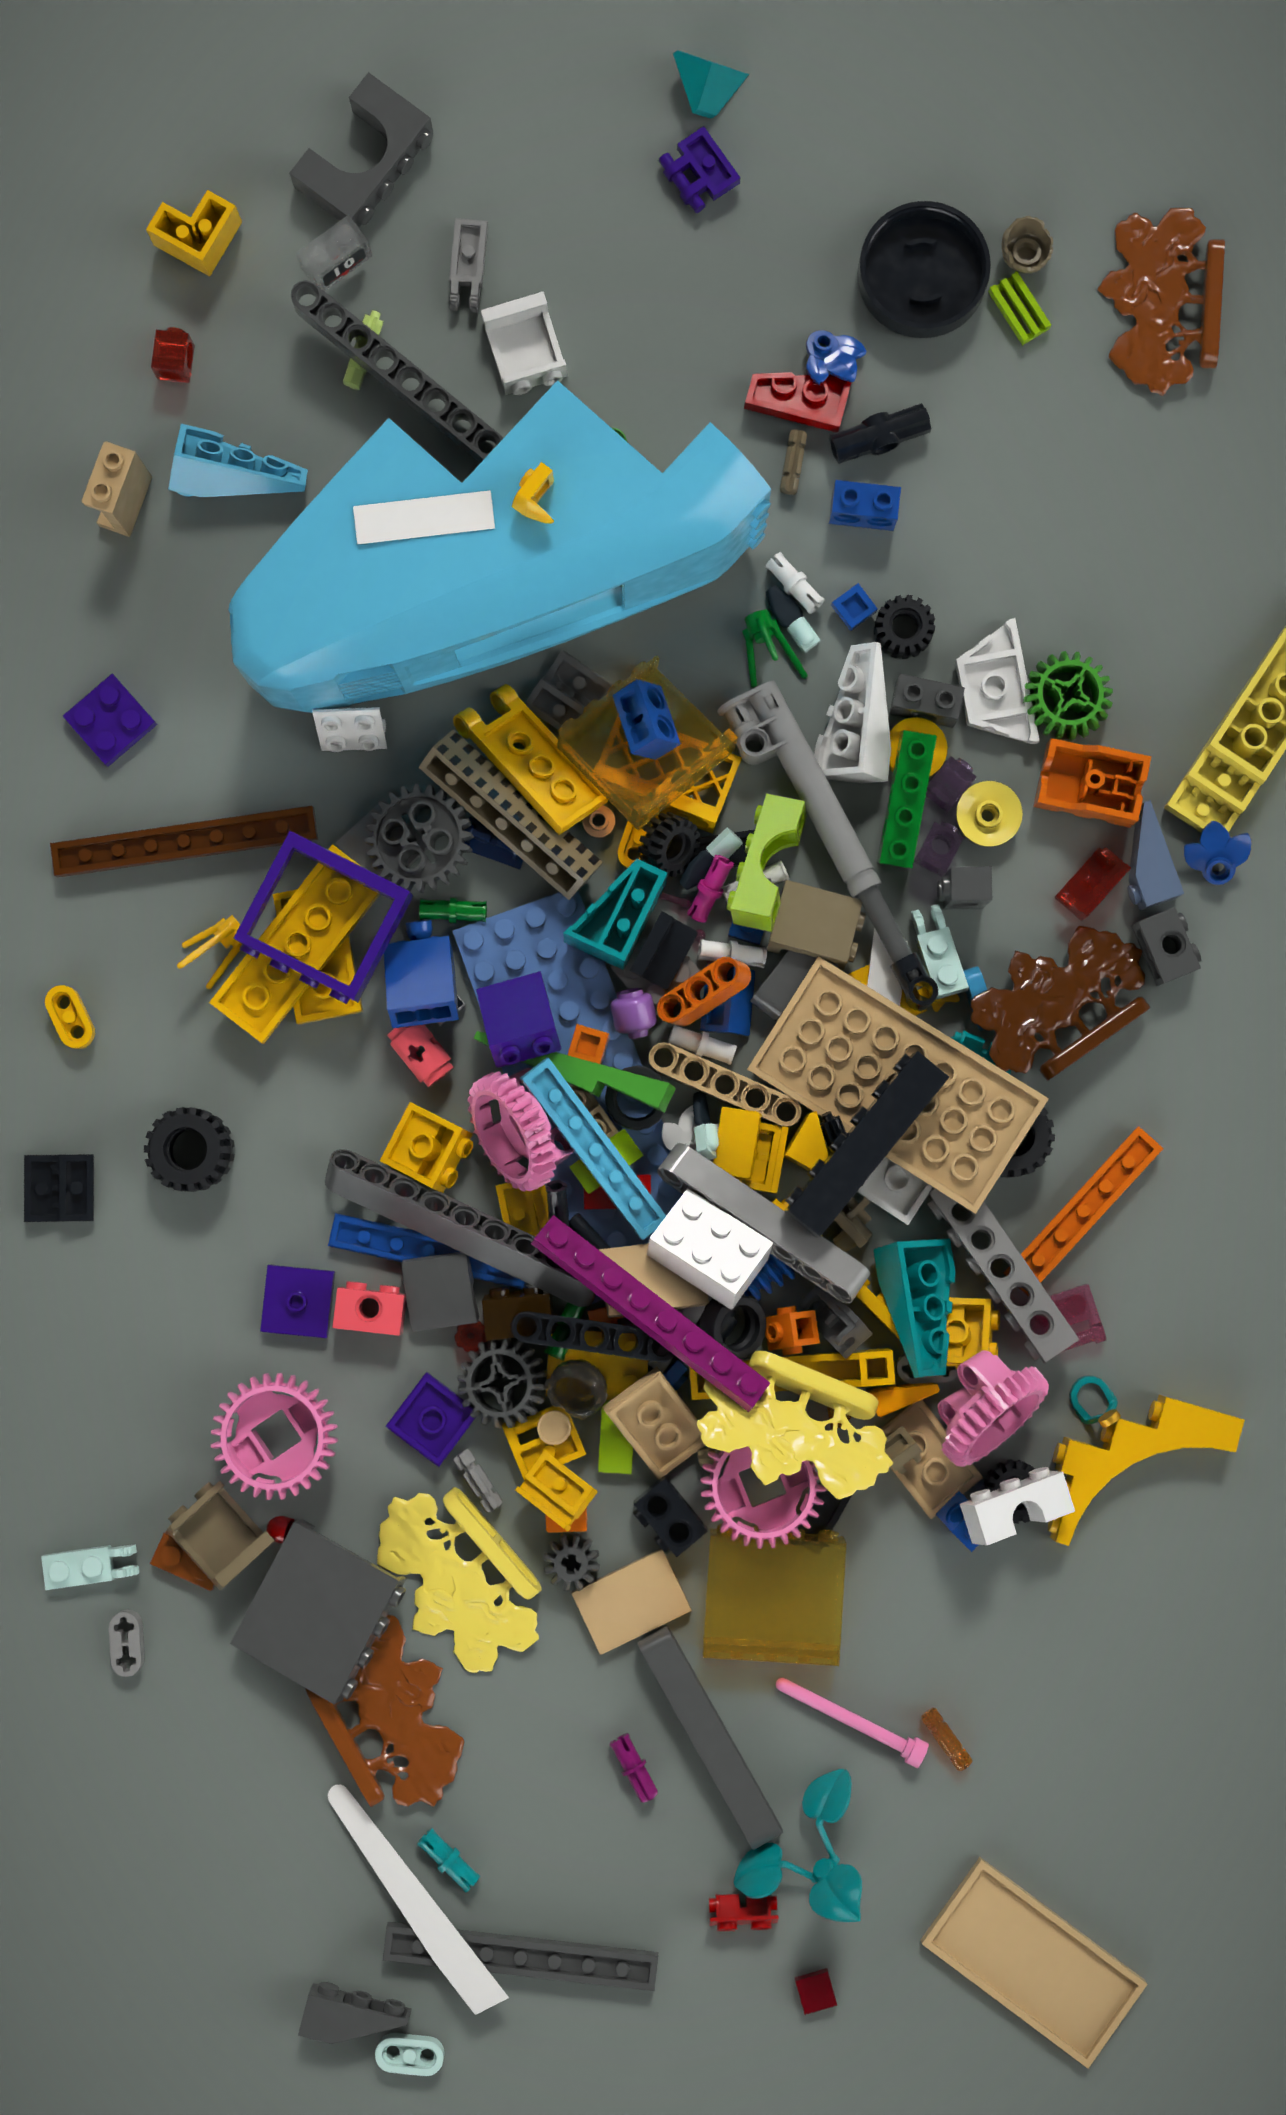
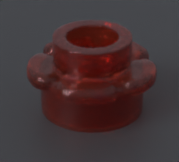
(462, 1339)

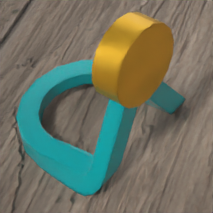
(1106, 1419)

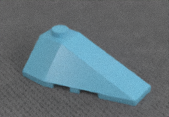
(214, 468)

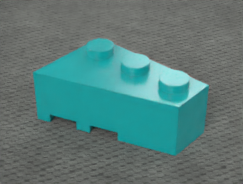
(619, 916)

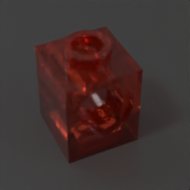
(173, 355)

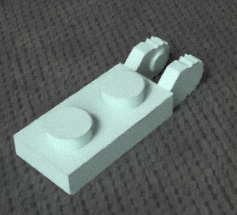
(940, 954)
(86, 1566)

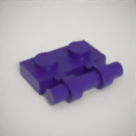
(707, 163)

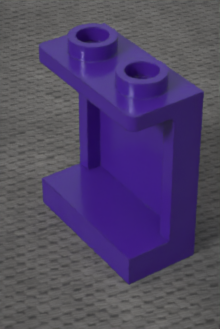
(518, 1019)

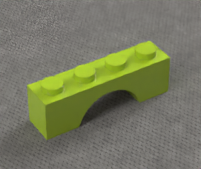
(777, 827)

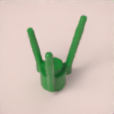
(762, 629)

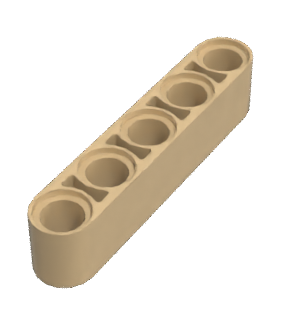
(712, 1072)

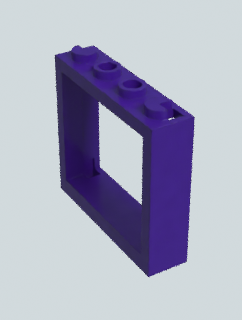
(310, 975)

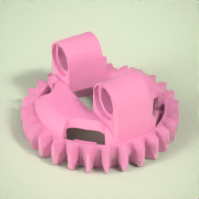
(519, 1133)
(988, 1393)
(248, 1452)
(774, 1517)

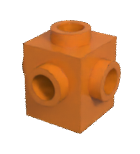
(791, 1330)

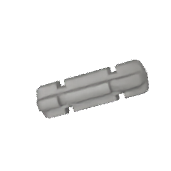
(477, 1480)

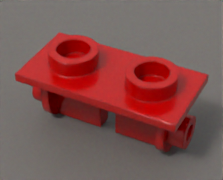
(730, 1914)

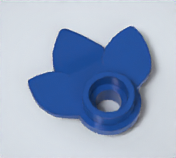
(835, 359)
(1217, 847)

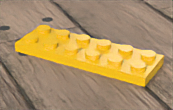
(307, 929)

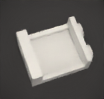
(524, 344)

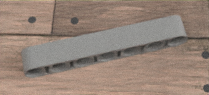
(792, 1243)

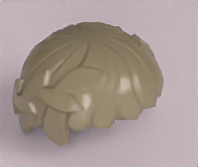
(1027, 245)

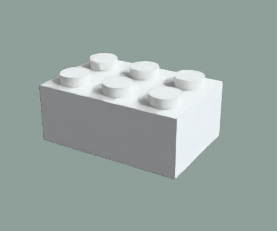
(709, 1248)

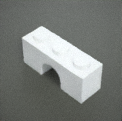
(991, 1513)

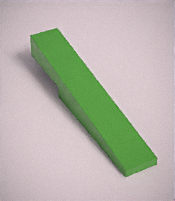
(594, 1076)

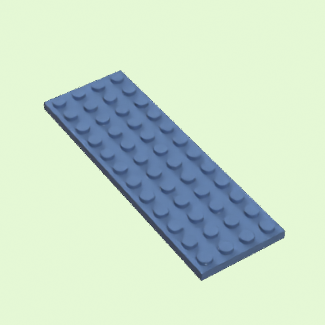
(581, 994)

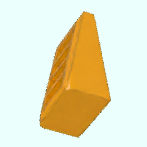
(899, 1396)

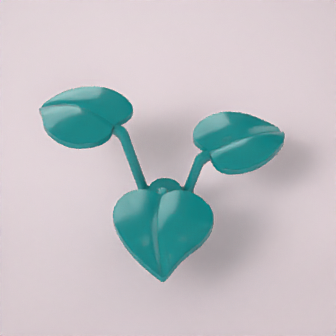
(838, 1886)

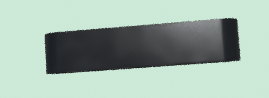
(576, 1340)

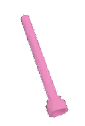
(911, 1749)

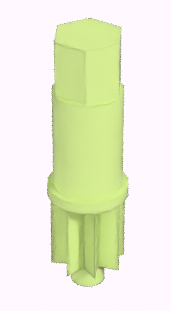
(355, 373)

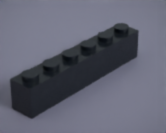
(866, 1143)

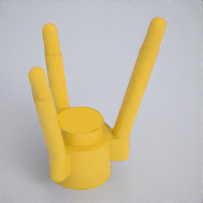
(224, 932)

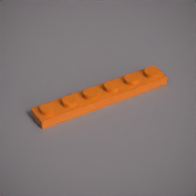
(1089, 1203)

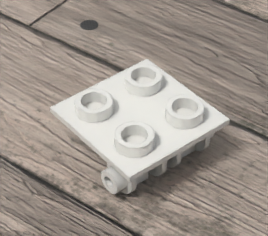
(350, 729)

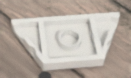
(996, 686)

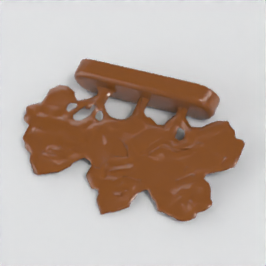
(1154, 291)
(392, 1702)

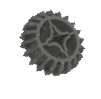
(505, 1398)

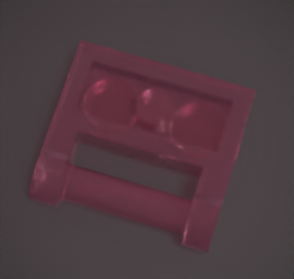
(1076, 1306)

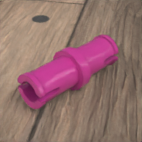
(710, 888)

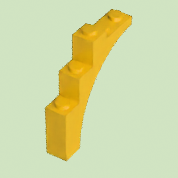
(1172, 1427)

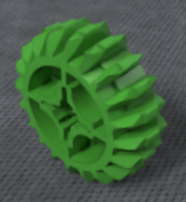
(1079, 700)

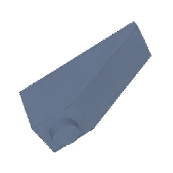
(1152, 869)

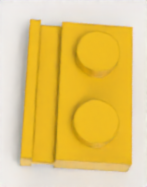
(523, 1208)
(556, 1490)

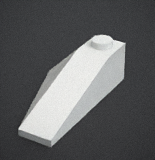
(858, 733)

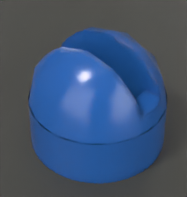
(419, 929)

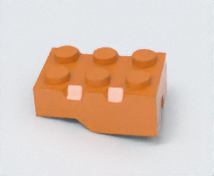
(1092, 782)

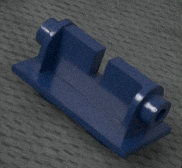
(490, 846)

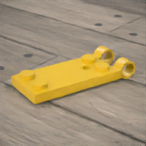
(539, 770)

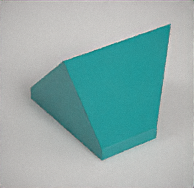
(707, 83)

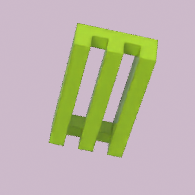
(1029, 300)

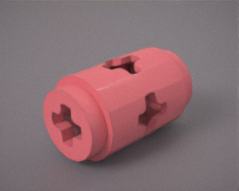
(434, 1060)

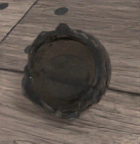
(577, 1388)

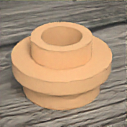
(600, 831)

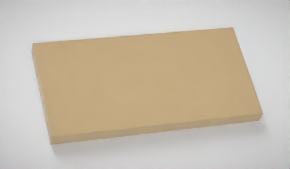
(1033, 1962)

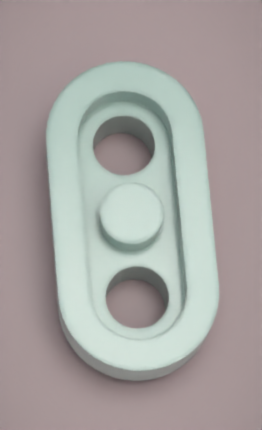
(410, 2057)

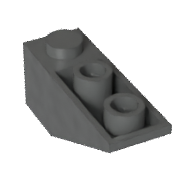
(342, 2015)

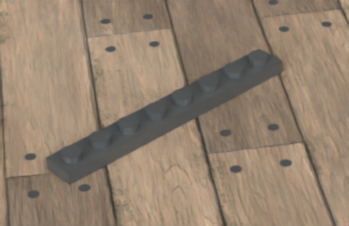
(536, 1958)

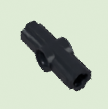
(880, 433)

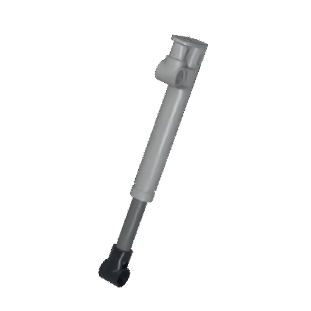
(766, 718)

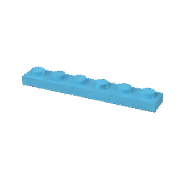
(594, 1148)

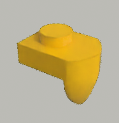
(533, 487)

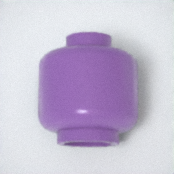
(633, 1012)

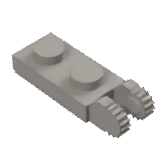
(468, 260)

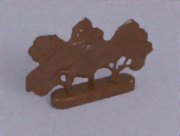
(1051, 998)

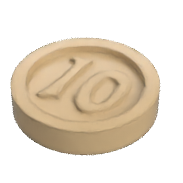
(554, 1427)

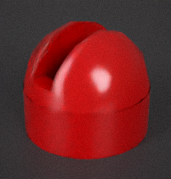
(279, 1527)

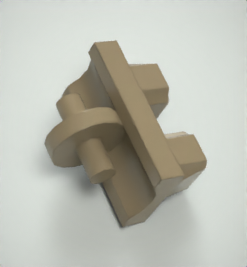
(854, 1230)

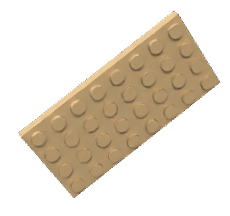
(844, 1041)

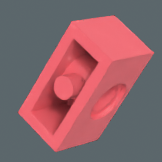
(350, 1315)

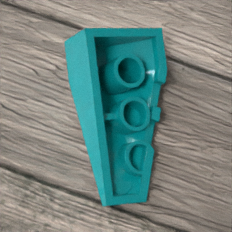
(917, 1291)

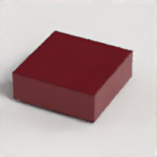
(815, 1991)

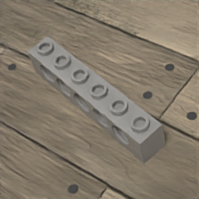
(1059, 1333)

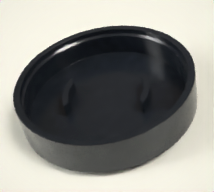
(923, 269)

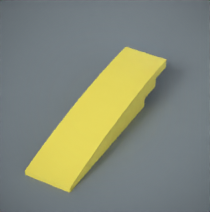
(1239, 750)

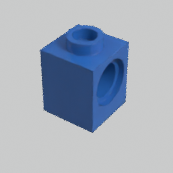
(954, 1520)

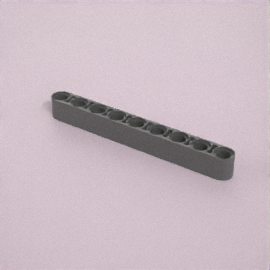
(394, 376)
(450, 1223)

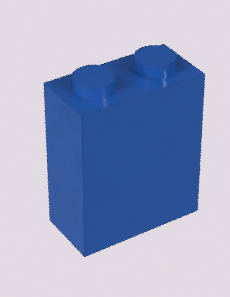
(420, 982)

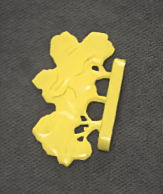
(785, 1436)
(454, 1589)

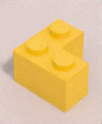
(198, 238)

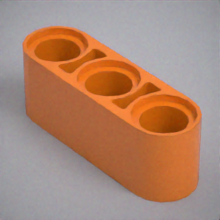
(718, 991)

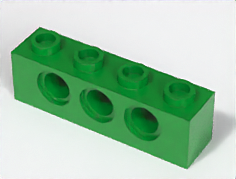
(906, 799)

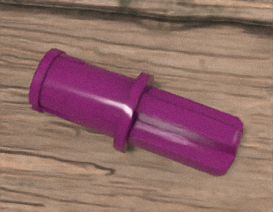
(634, 1768)

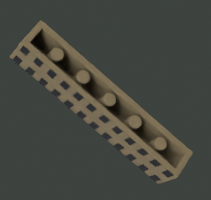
(508, 815)

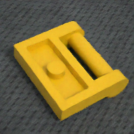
(529, 1452)

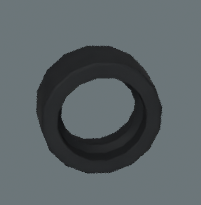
(621, 1118)
(754, 1325)

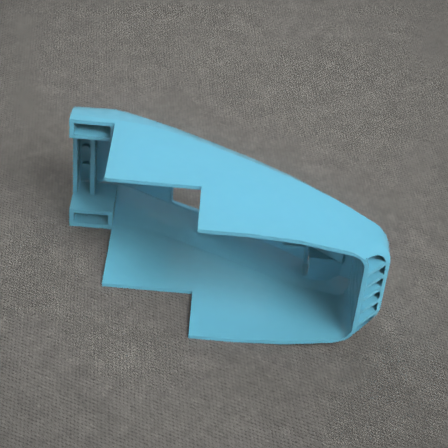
(389, 618)

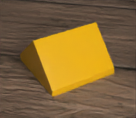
(807, 1143)

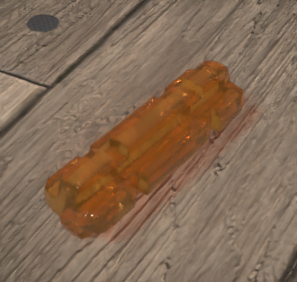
(946, 1739)

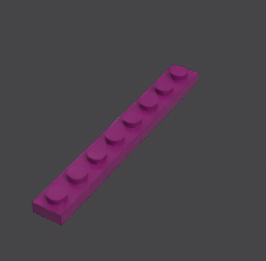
(650, 1313)

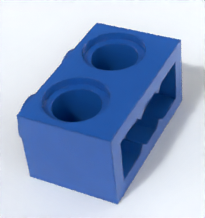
(865, 505)
(646, 719)

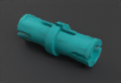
(448, 1860)

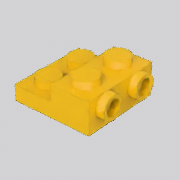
(427, 1148)
(971, 1329)

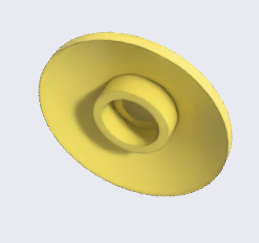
(1000, 802)

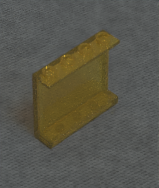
(633, 782)
(775, 1600)

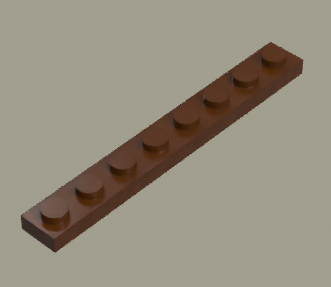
(181, 841)

